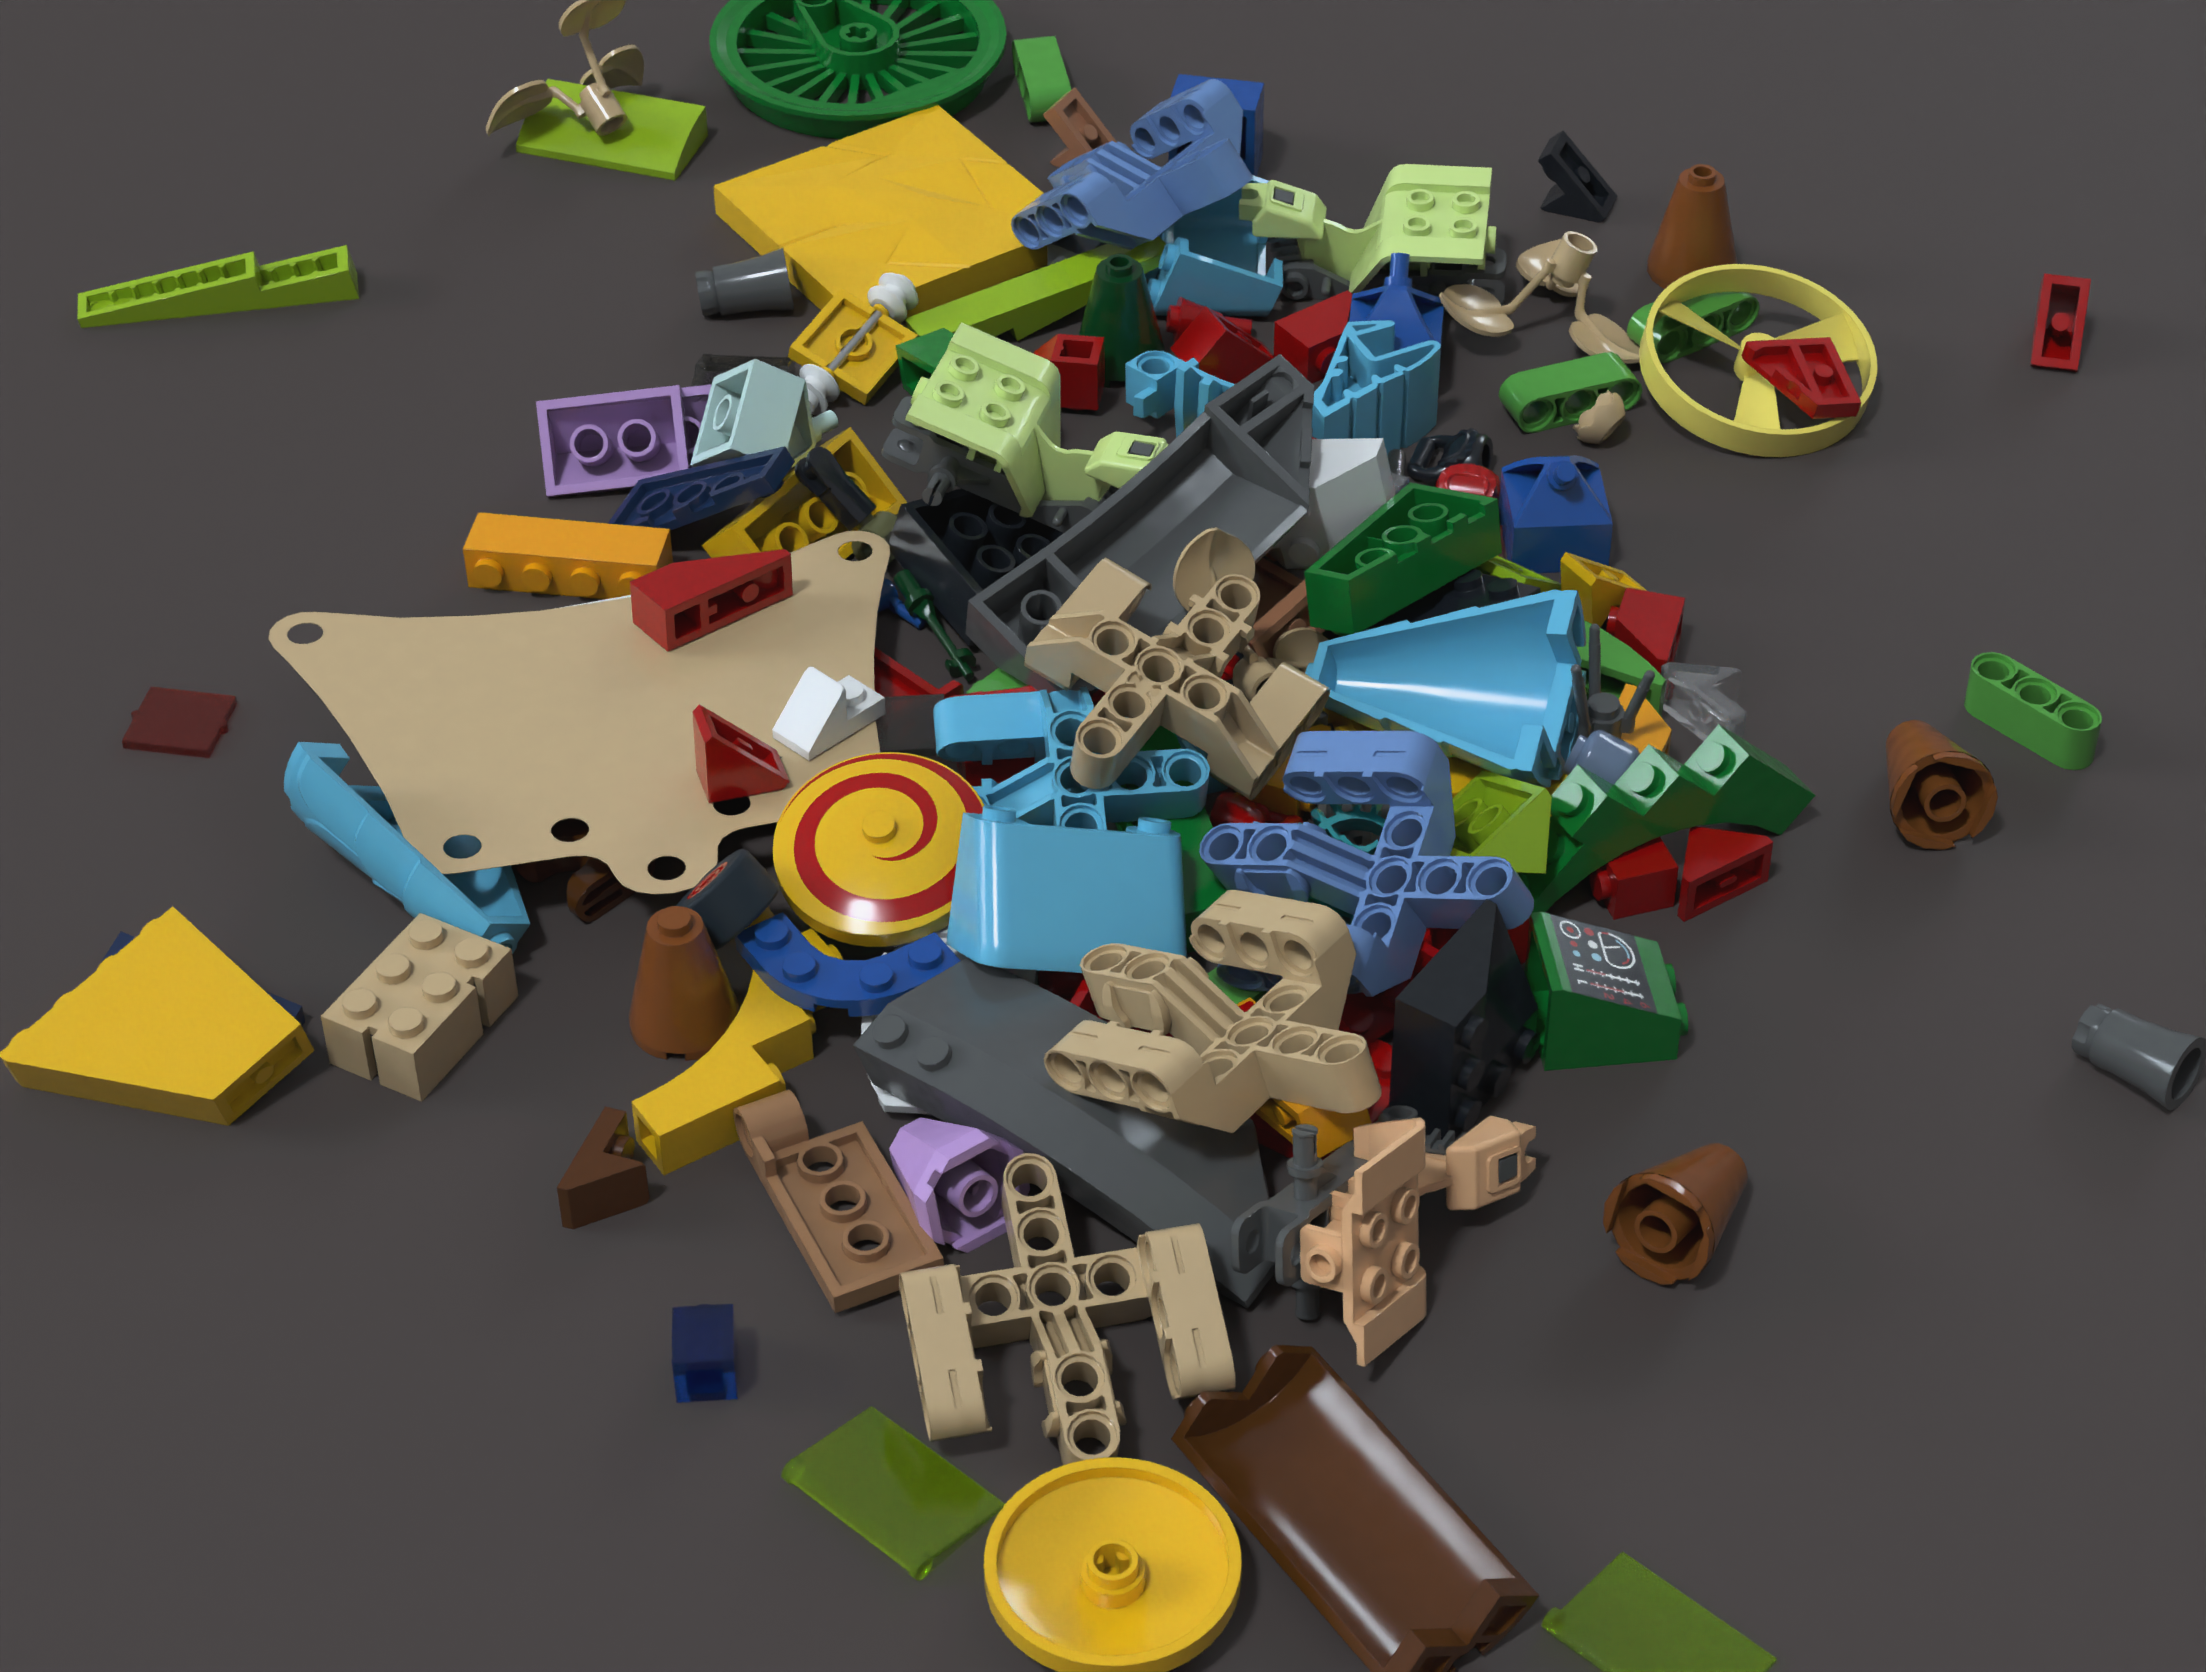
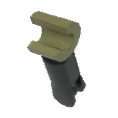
(844, 498)

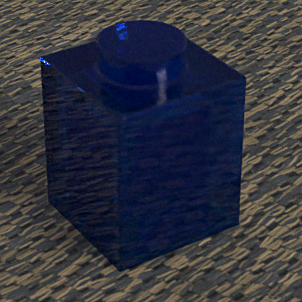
(704, 1353)

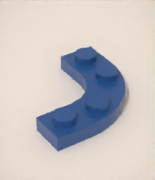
(811, 978)

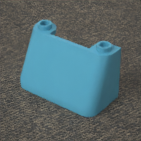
(1057, 892)

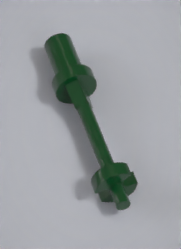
(920, 604)

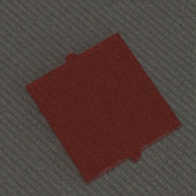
(179, 722)

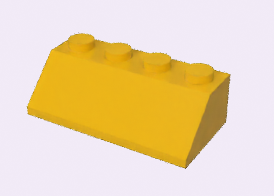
(797, 516)

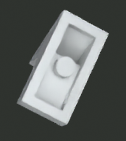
(825, 712)

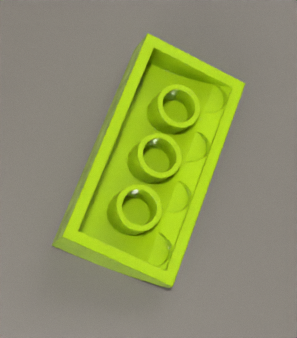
(652, 142)

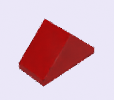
(732, 760)
(1721, 868)

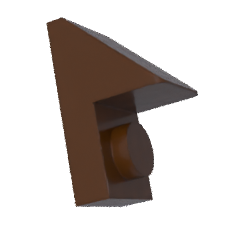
(603, 1174)

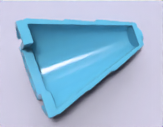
(1474, 680)
(365, 832)

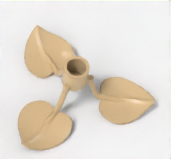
(617, 68)
(1559, 267)
(1221, 554)

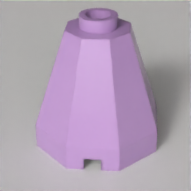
(954, 1180)

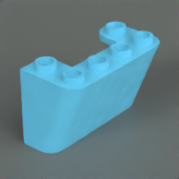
(1216, 263)

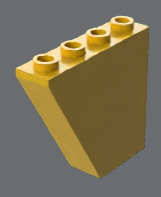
(163, 1031)

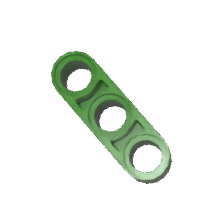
(1039, 74)
(1725, 311)
(1563, 391)
(2032, 711)

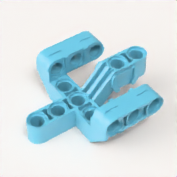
(1045, 728)

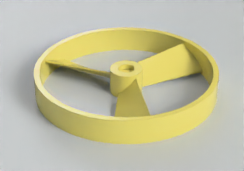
(1756, 419)

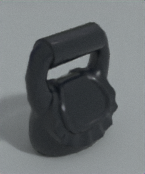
(1464, 447)

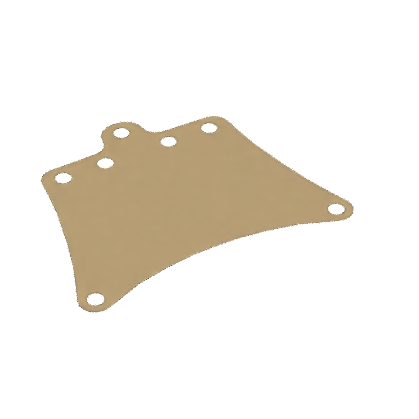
(585, 716)

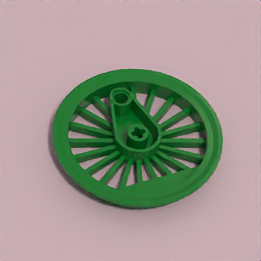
(855, 49)

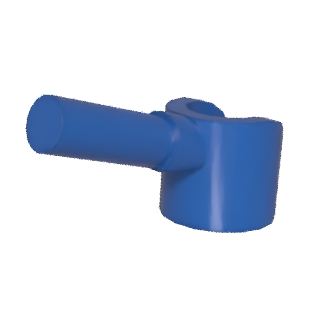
(890, 600)

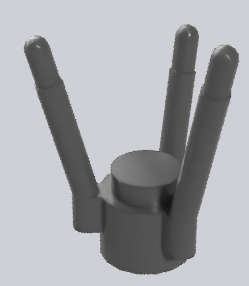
(1604, 709)

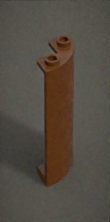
(1353, 1516)

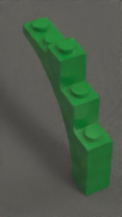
(1658, 796)

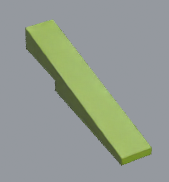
(223, 287)
(1033, 298)

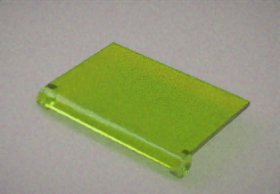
(892, 1490)
(1644, 1624)

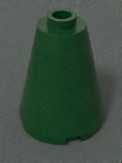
(1122, 314)

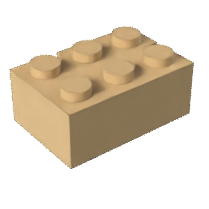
(421, 1005)

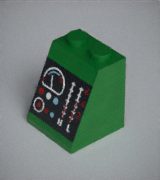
(1600, 995)

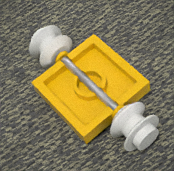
(854, 343)

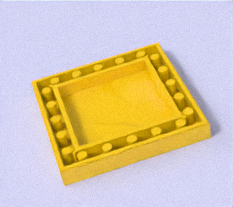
(890, 199)

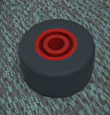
(731, 896)

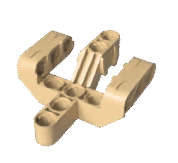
(1241, 737)
(1221, 1057)
(1161, 1277)

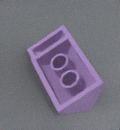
(618, 437)

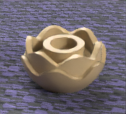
(1602, 419)

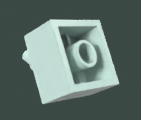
(758, 411)

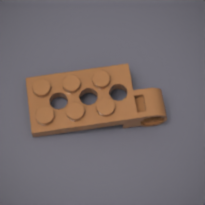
(781, 1152)

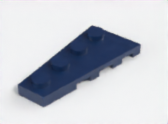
(703, 490)

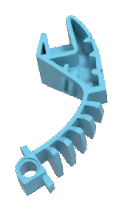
(1363, 395)

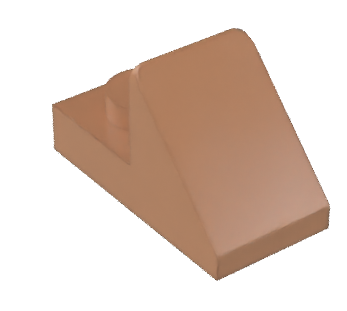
(1076, 126)

